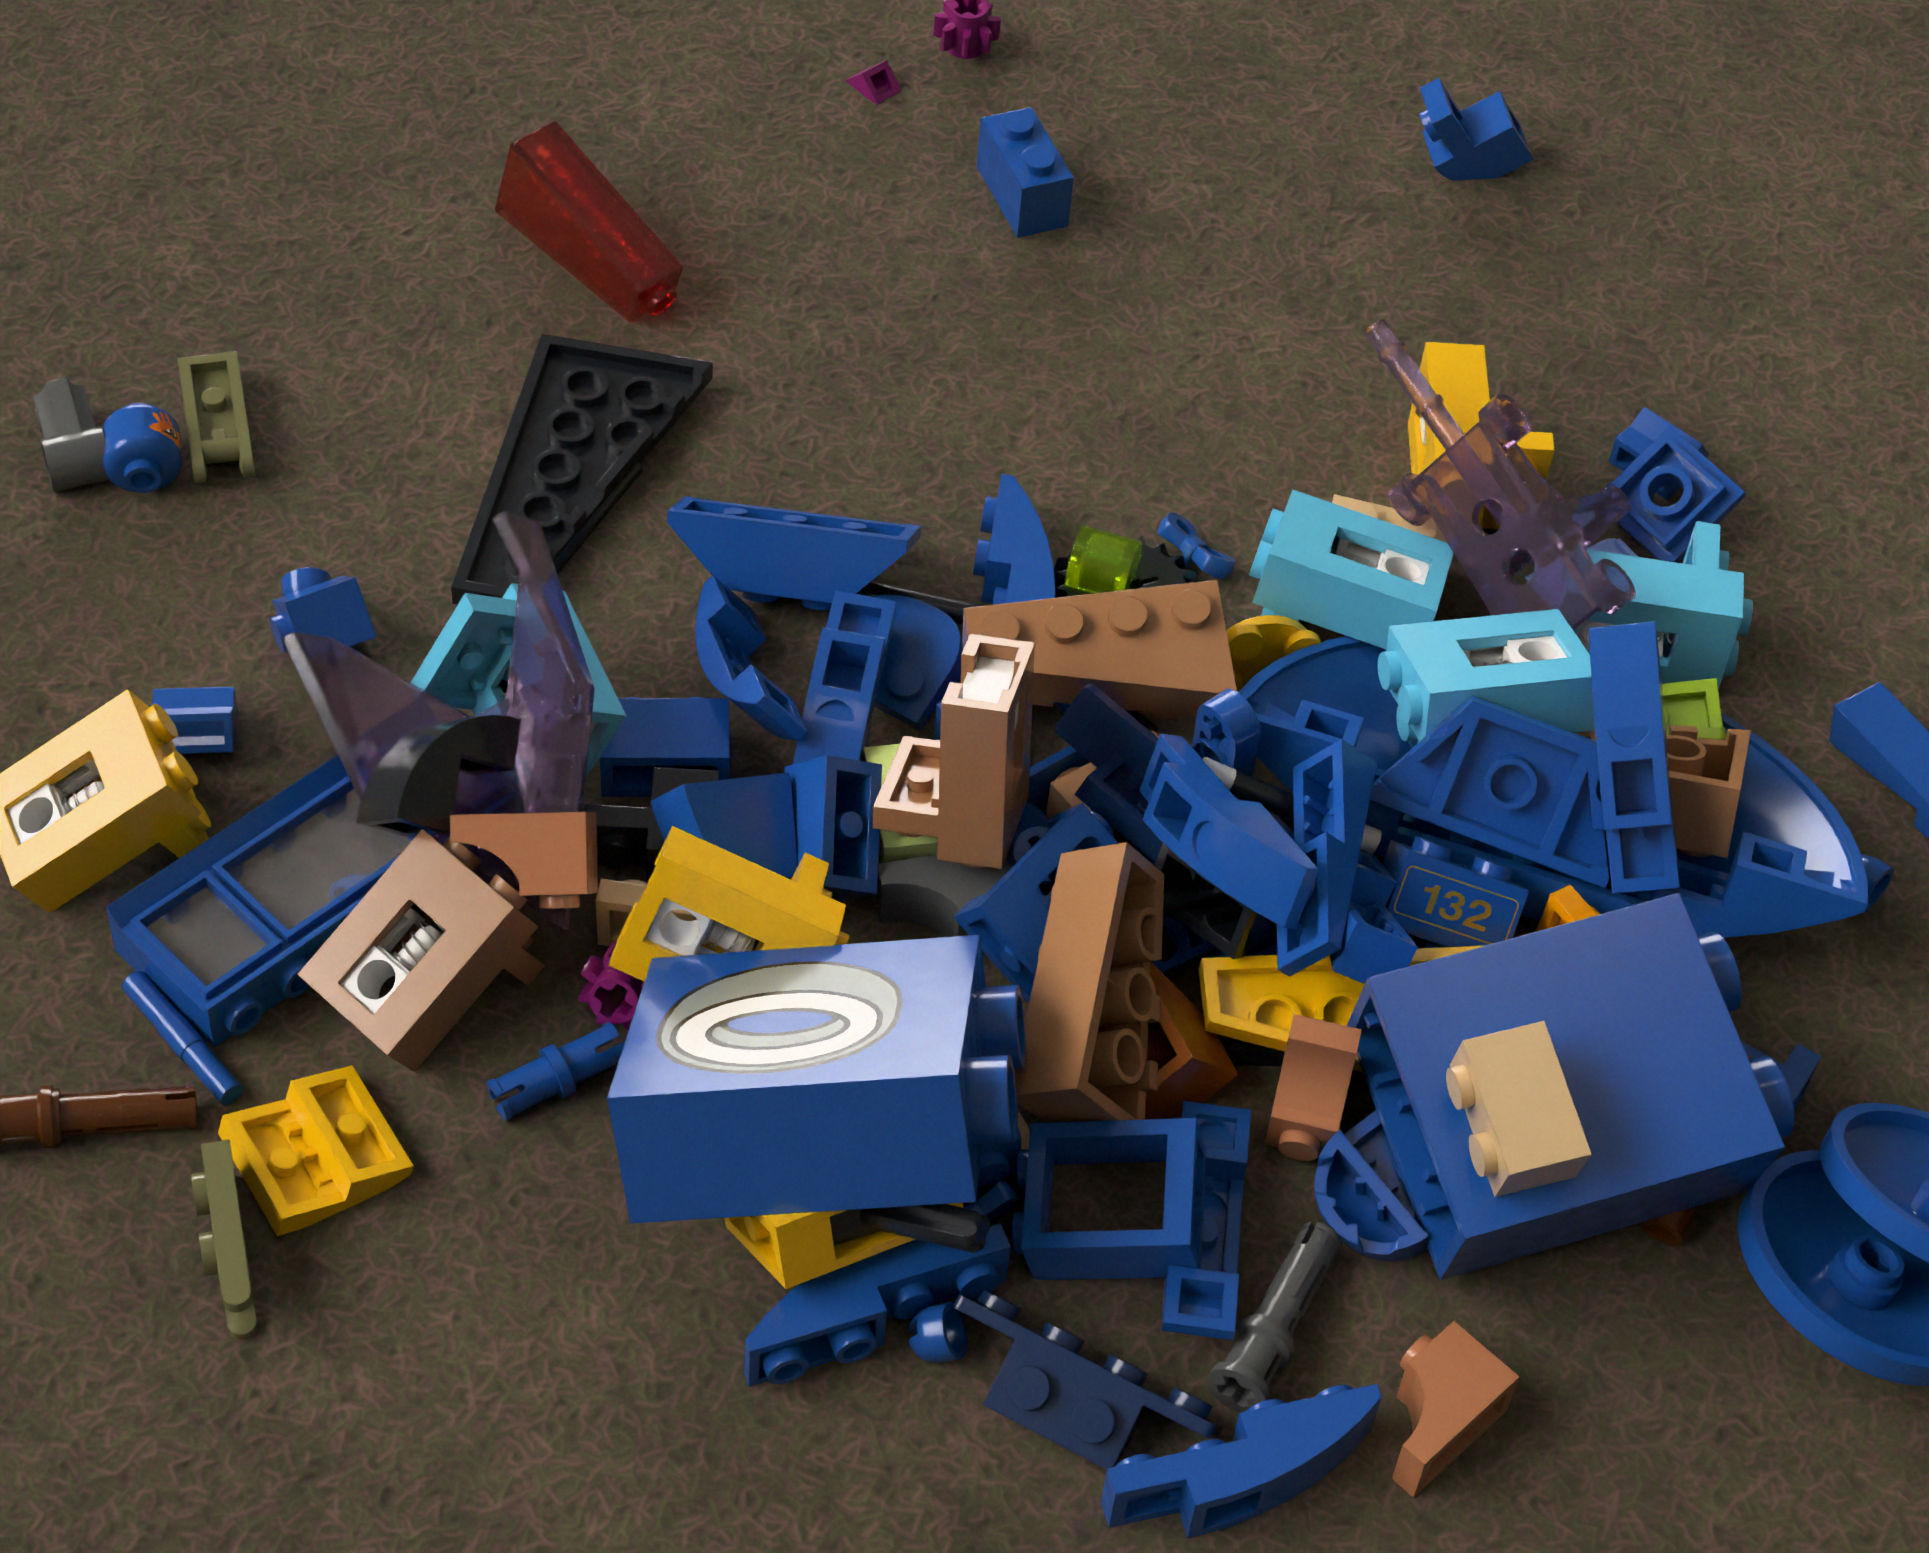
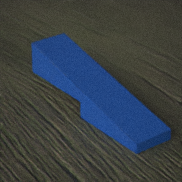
(1886, 743)
(1329, 825)
(1372, 935)

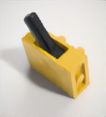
(816, 1243)

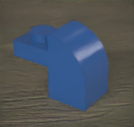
(1472, 142)

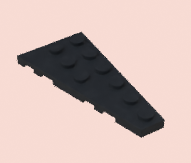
(570, 440)

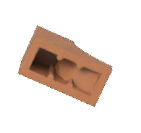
(546, 851)
(1312, 1087)
(1452, 1399)

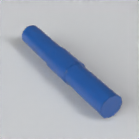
(182, 1038)

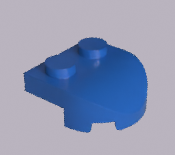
(919, 661)
(1365, 1195)

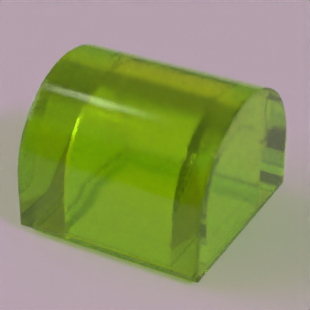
(1102, 561)

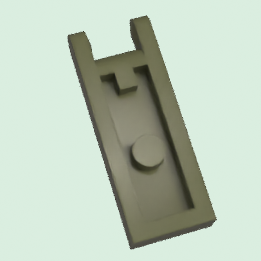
(215, 413)
(225, 1246)

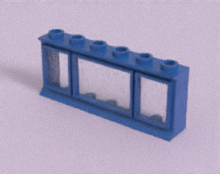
(253, 903)

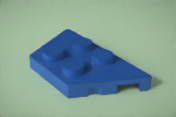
(1506, 786)

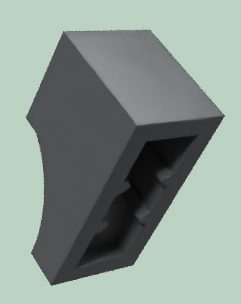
(931, 891)

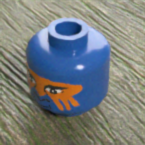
(140, 445)

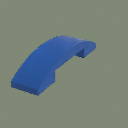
(724, 640)
(1206, 1298)

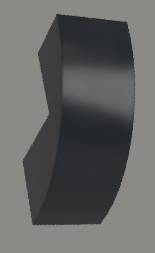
(420, 774)

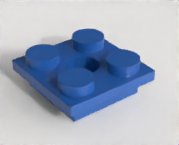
(1706, 495)

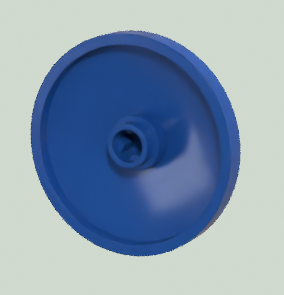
(1881, 1169)
(1835, 1272)

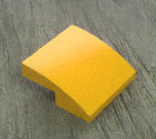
(315, 1150)

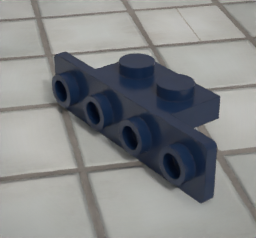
(1122, 754)
(1070, 1396)

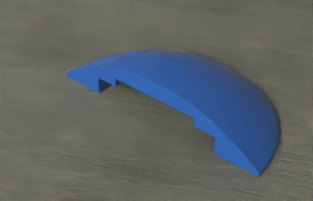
(1788, 847)

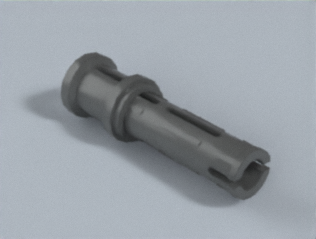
(1266, 1337)

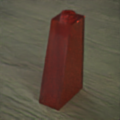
(585, 224)

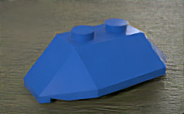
(788, 551)

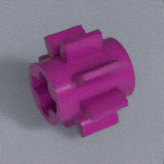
(967, 27)
(605, 995)

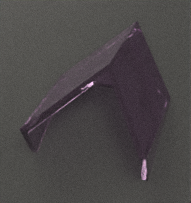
(547, 688)

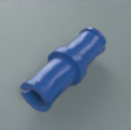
(556, 1071)

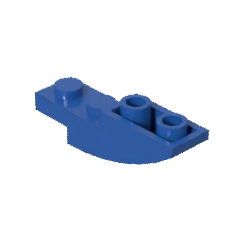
(1018, 556)
(846, 677)
(1633, 757)
(1225, 838)
(847, 1309)
(1272, 1459)

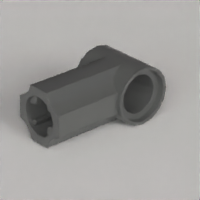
(70, 439)

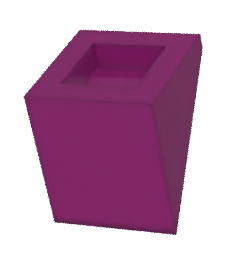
(876, 82)

